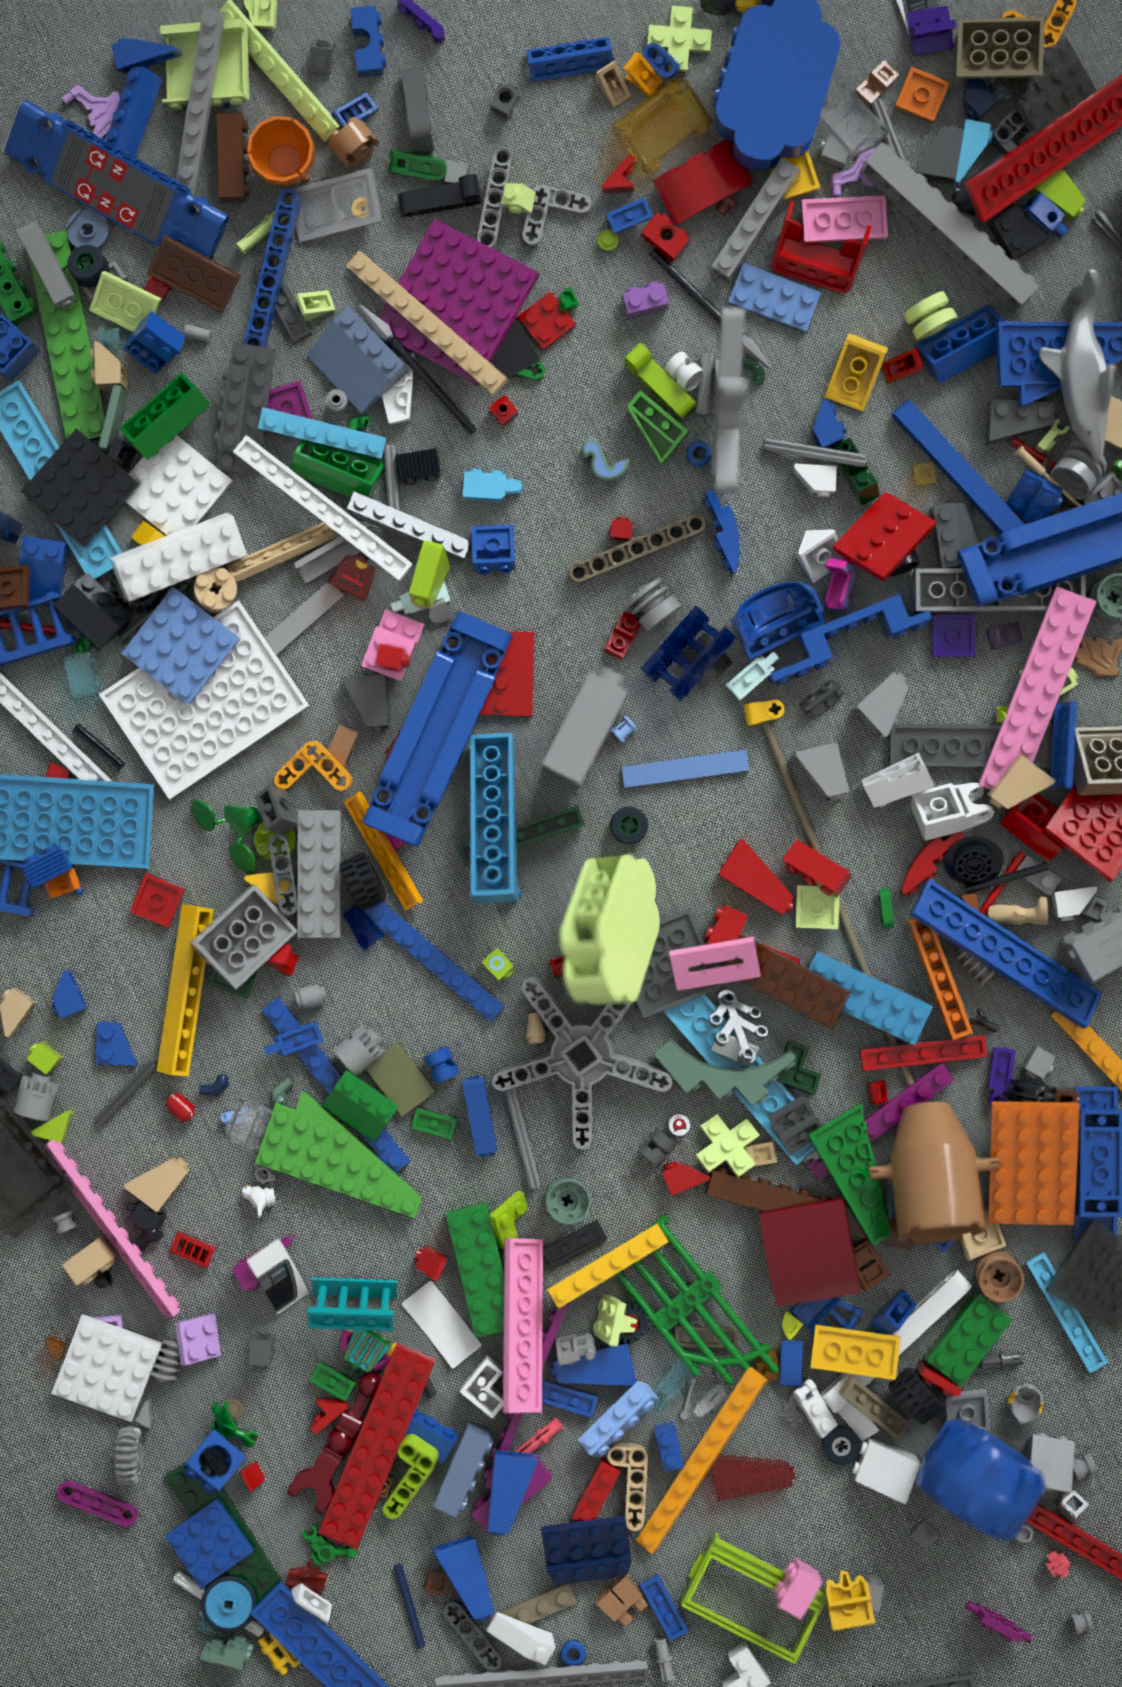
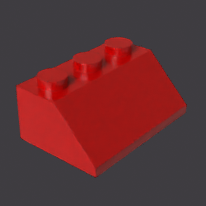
(1027, 823)

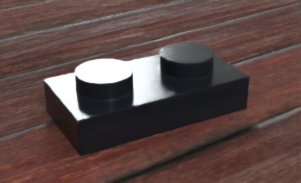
(121, 453)

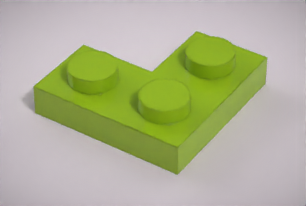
(504, 1217)

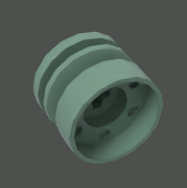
(1100, 591)
(573, 1211)

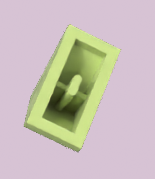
(315, 304)

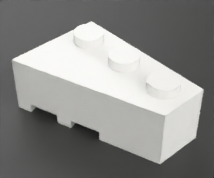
(898, 781)

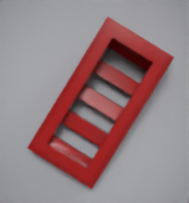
(189, 1256)

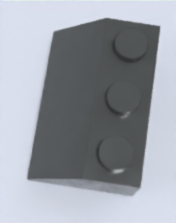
(952, 532)

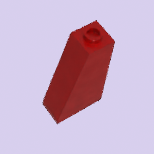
(752, 876)

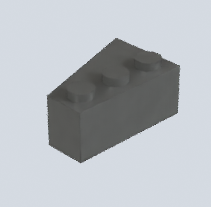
(1009, 420)

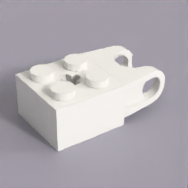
(949, 809)

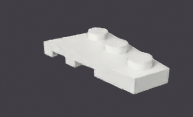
(399, 398)

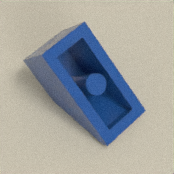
(68, 996)
(893, 1314)

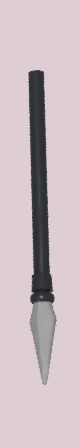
(383, 331)
(749, 346)

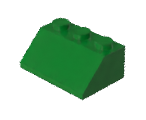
(360, 1105)

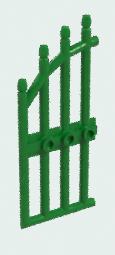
(684, 1303)

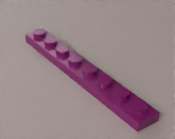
(891, 1112)

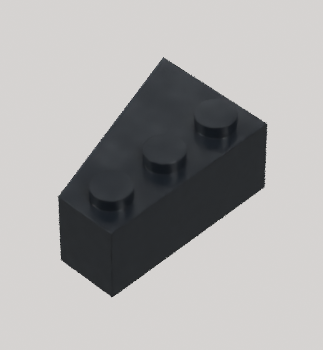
(1016, 232)

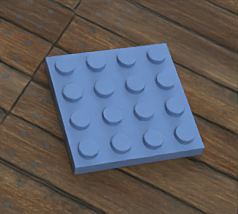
(181, 646)

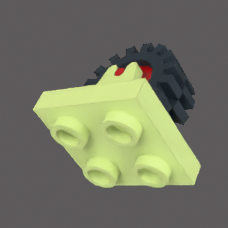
(619, 1321)

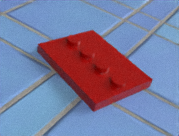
(884, 536)
(514, 680)

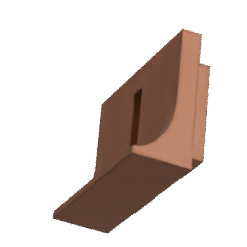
(874, 1272)

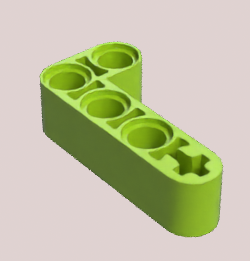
(642, 365)
(409, 1481)

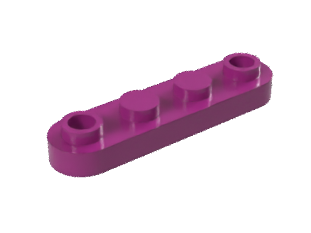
(97, 1503)

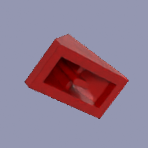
(902, 366)

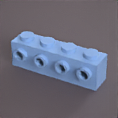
(618, 1419)

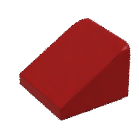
(252, 1476)

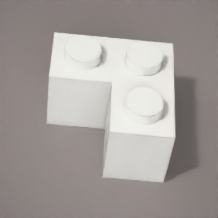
(479, 1386)
(749, 1669)

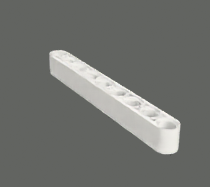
(920, 1319)

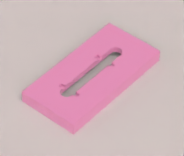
(685, 958)

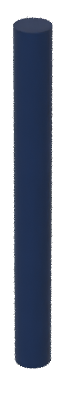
(409, 1605)

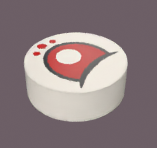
(679, 1124)

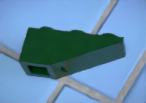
(859, 478)

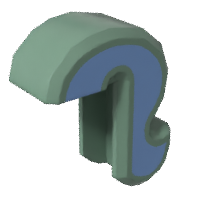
(599, 466)

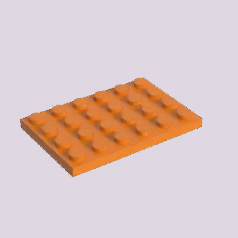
(1035, 1162)

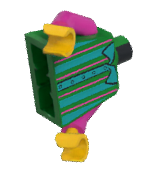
(365, 1351)

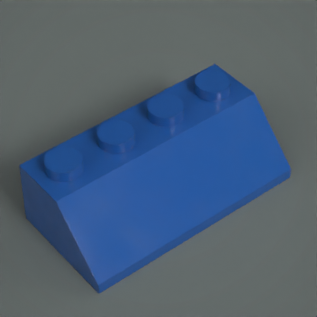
(960, 344)

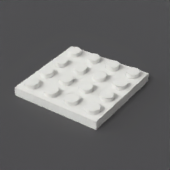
(176, 487)
(106, 1368)

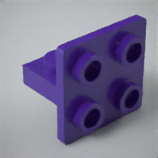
(930, 30)

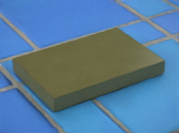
(400, 1079)

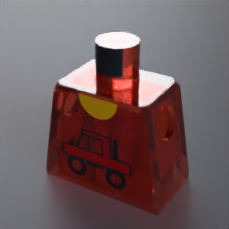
(353, 576)

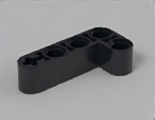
(440, 197)

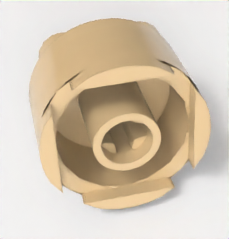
(220, 580)

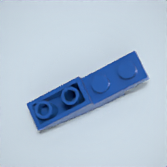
(728, 539)

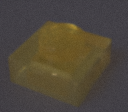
(924, 474)

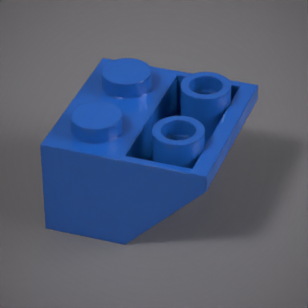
(154, 342)

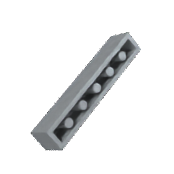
(756, 219)

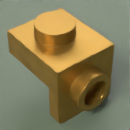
(763, 1369)

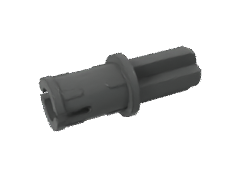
(1001, 1360)

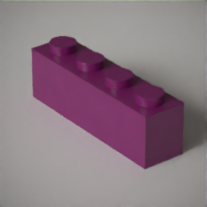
(539, 1479)

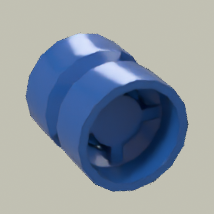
(441, 1064)

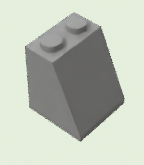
(882, 704)
(824, 770)
(1055, 1461)

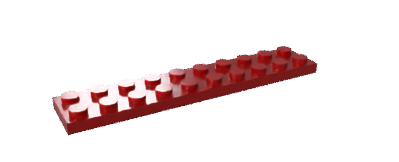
(1047, 151)
(376, 1445)

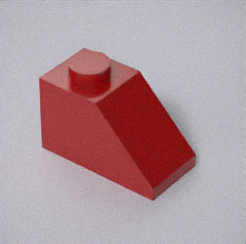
(682, 1176)
(430, 1262)

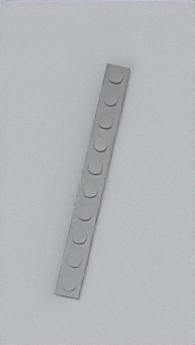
(200, 99)
(551, 1676)

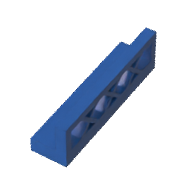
(570, 60)

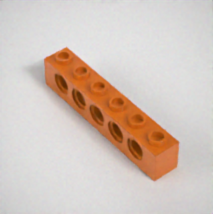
(940, 979)

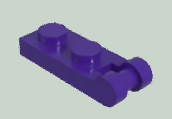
(422, 19)

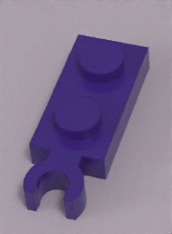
(1000, 1072)

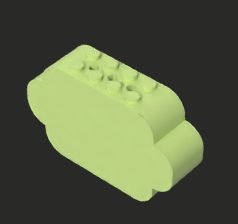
(610, 930)

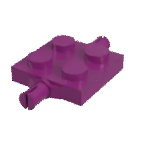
(994, 1621)

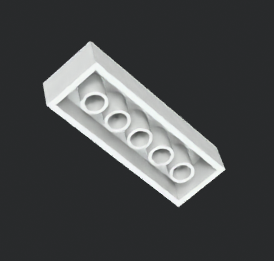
(178, 556)

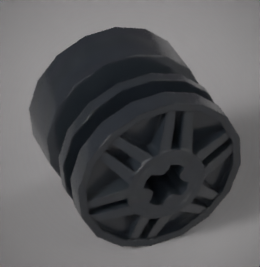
(1030, 1091)

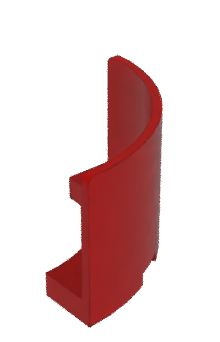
(701, 181)

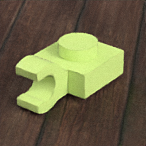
(1048, 441)

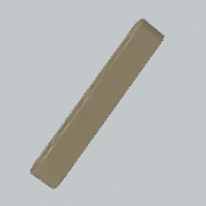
(644, 541)

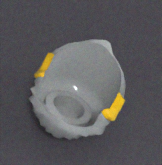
(1025, 1403)

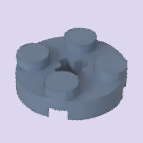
(88, 218)

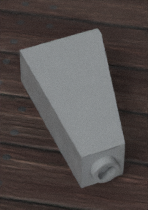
(47, 265)

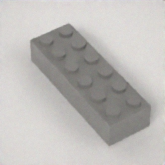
(319, 874)

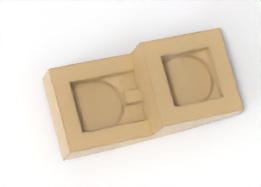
(762, 1153)

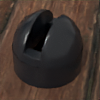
(103, 1279)

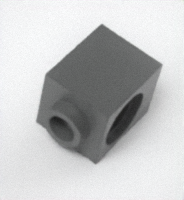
(504, 109)

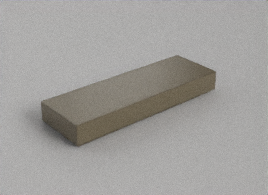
(706, 1335)

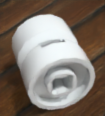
(686, 372)

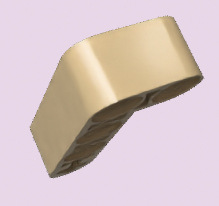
(632, 1486)

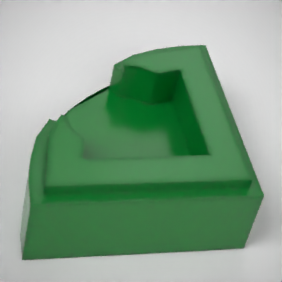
(567, 300)

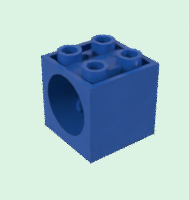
(15, 349)
(213, 1442)

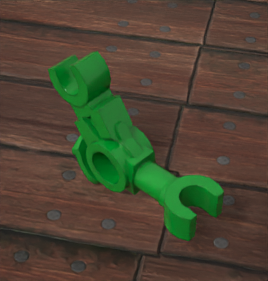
(227, 1427)
(324, 1549)

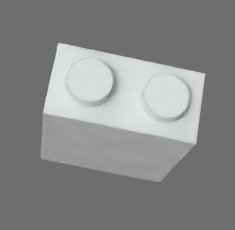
(886, 1469)

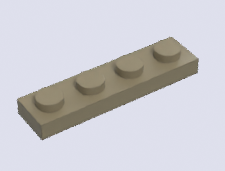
(874, 1408)
(541, 1604)

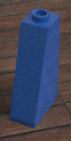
(480, 1115)
(609, 1367)
(509, 1485)
(465, 1571)

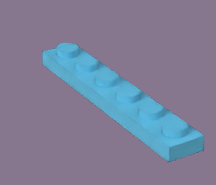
(321, 432)
(1068, 1317)

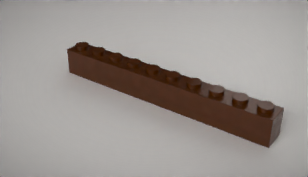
(767, 1197)

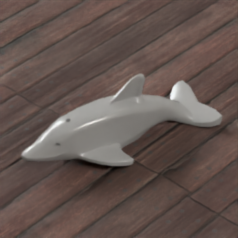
(1083, 371)

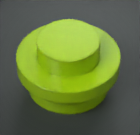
(607, 240)

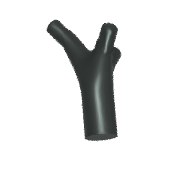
(983, 1021)

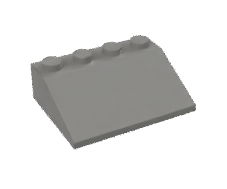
(243, 936)

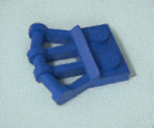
(814, 1311)

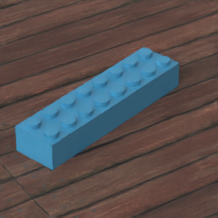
(493, 818)

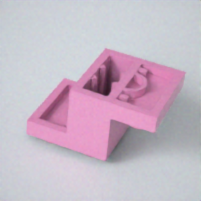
(393, 631)

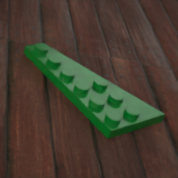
(847, 1157)

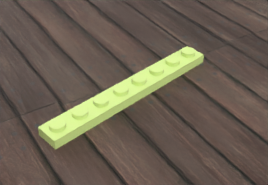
(284, 77)

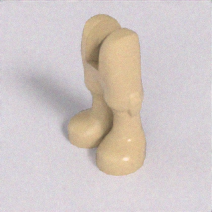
(1018, 915)

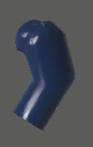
(216, 1088)

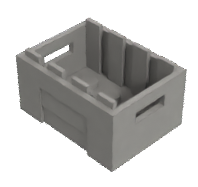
(1096, 947)

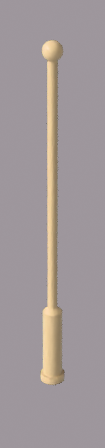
(1038, 468)

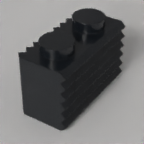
(418, 465)

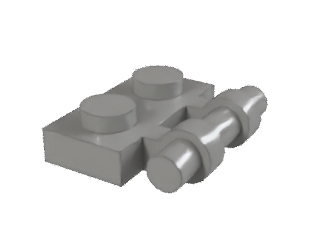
(572, 1347)

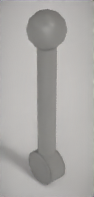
(684, 1414)

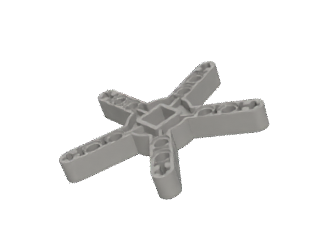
(729, 400)
(562, 1064)

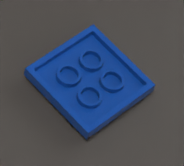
(209, 1542)

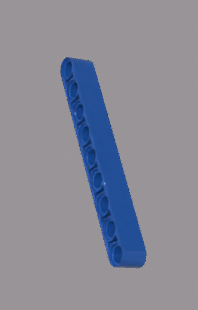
(276, 273)
(955, 467)

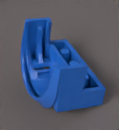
(772, 603)

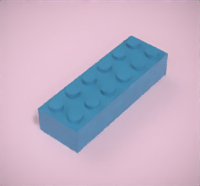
(875, 1000)

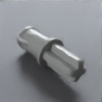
(663, 1659)

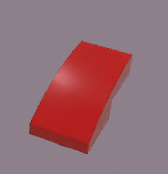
(623, 635)

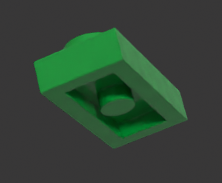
(434, 1123)
(332, 1381)

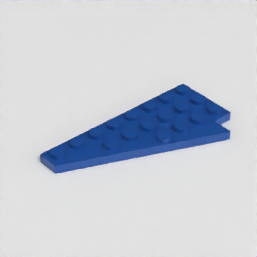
(1020, 360)

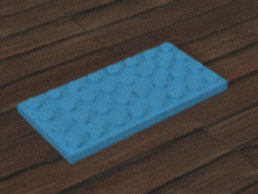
(89, 818)

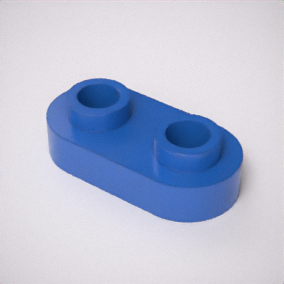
(662, 61)

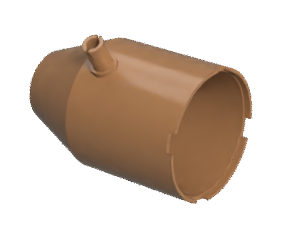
(934, 1176)

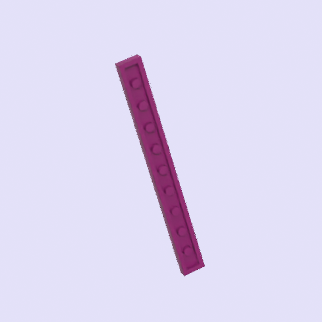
(507, 1435)

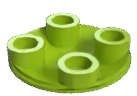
(262, 838)

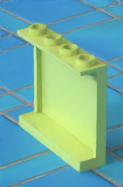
(232, 68)

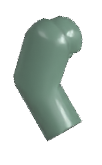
(279, 1091)

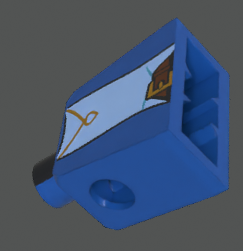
(1045, 214)

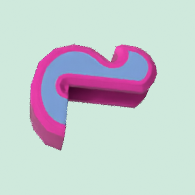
(840, 583)

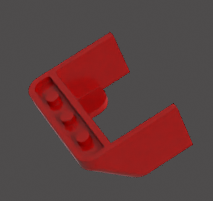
(817, 262)

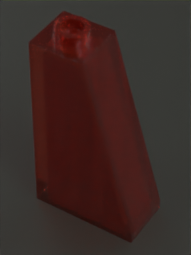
(749, 1475)

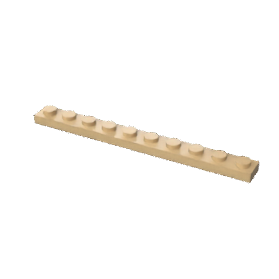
(427, 323)

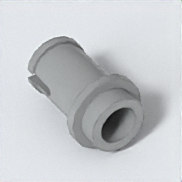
(197, 333)

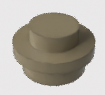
(235, 1407)

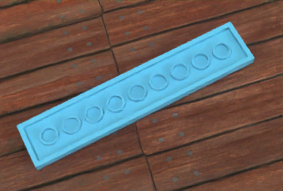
(33, 447)
(692, 1021)

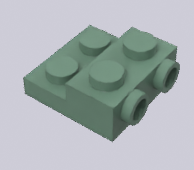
(231, 1654)

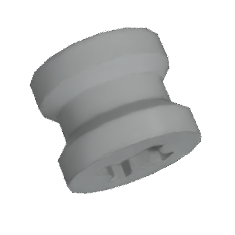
(64, 1222)
(1082, 1622)

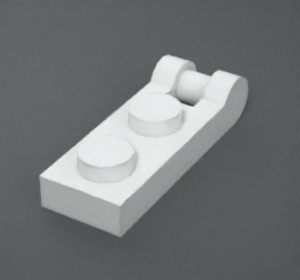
(815, 1408)

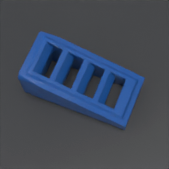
(341, 112)

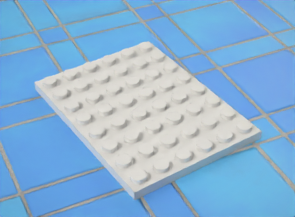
(231, 712)

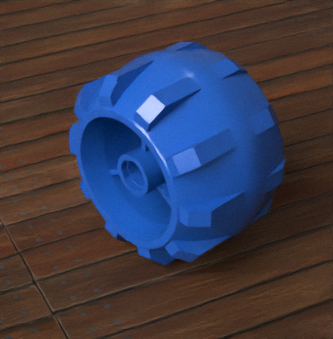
(981, 1479)

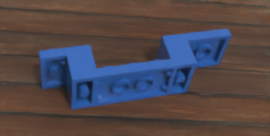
(816, 649)
(1099, 1159)

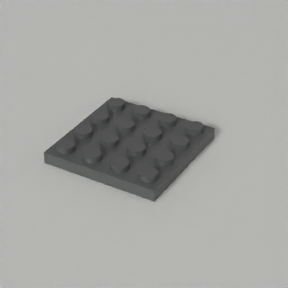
(659, 986)

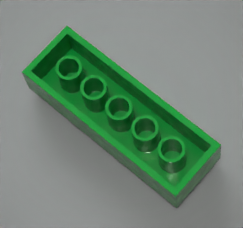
(479, 1266)

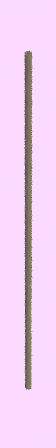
(814, 845)

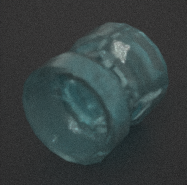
(109, 337)

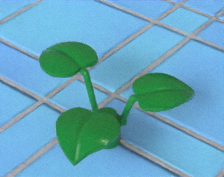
(240, 820)

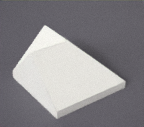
(816, 551)

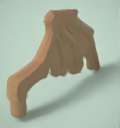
(1099, 656)

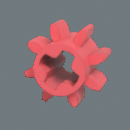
(1058, 1564)

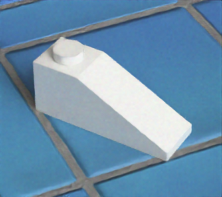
(523, 1638)

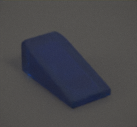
(362, 927)

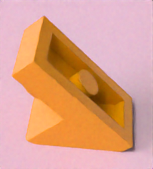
(642, 74)

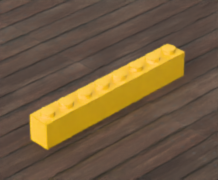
(183, 994)

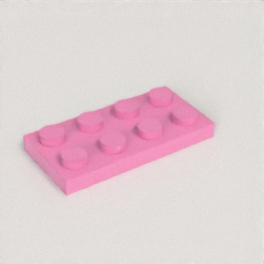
(843, 219)

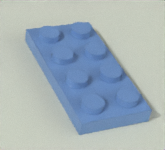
(774, 297)

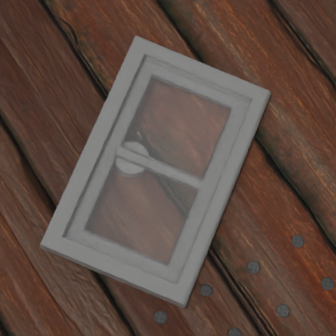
(337, 205)

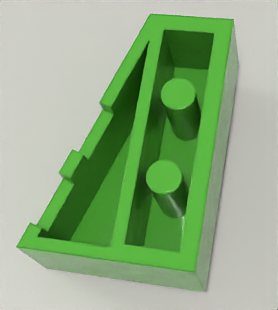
(658, 427)

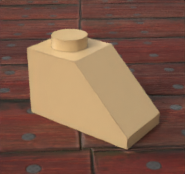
(14, 1010)

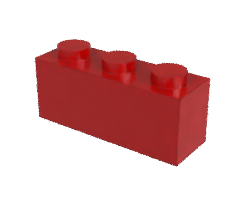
(816, 869)
(596, 1491)

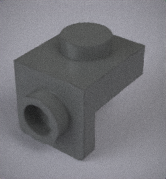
(321, 57)

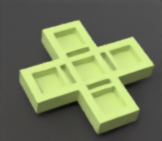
(680, 37)
(727, 1145)

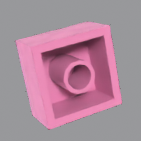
(797, 1588)

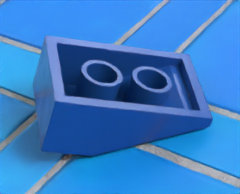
(46, 563)

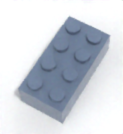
(461, 1470)

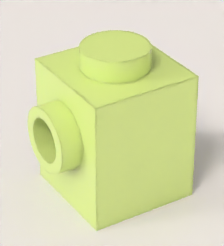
(518, 198)

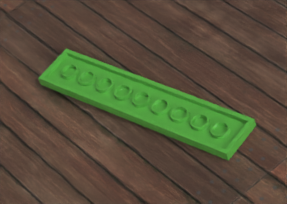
(70, 351)

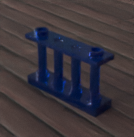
(677, 642)

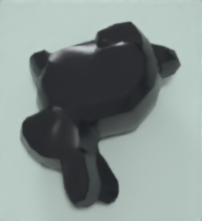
(148, 1222)

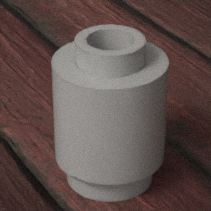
(339, 407)
(311, 996)

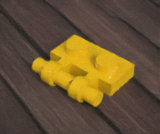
(278, 1663)

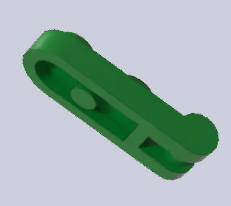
(417, 165)

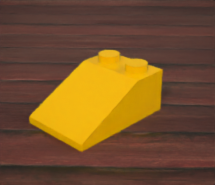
(856, 372)

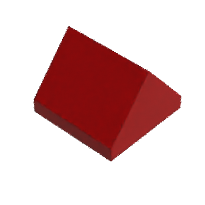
(558, 966)
(877, 1092)

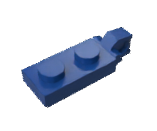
(295, 1039)

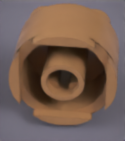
(353, 143)

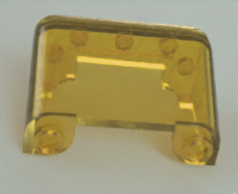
(662, 123)

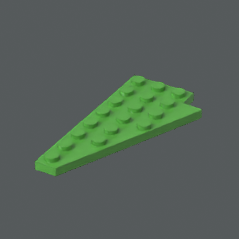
(323, 1152)

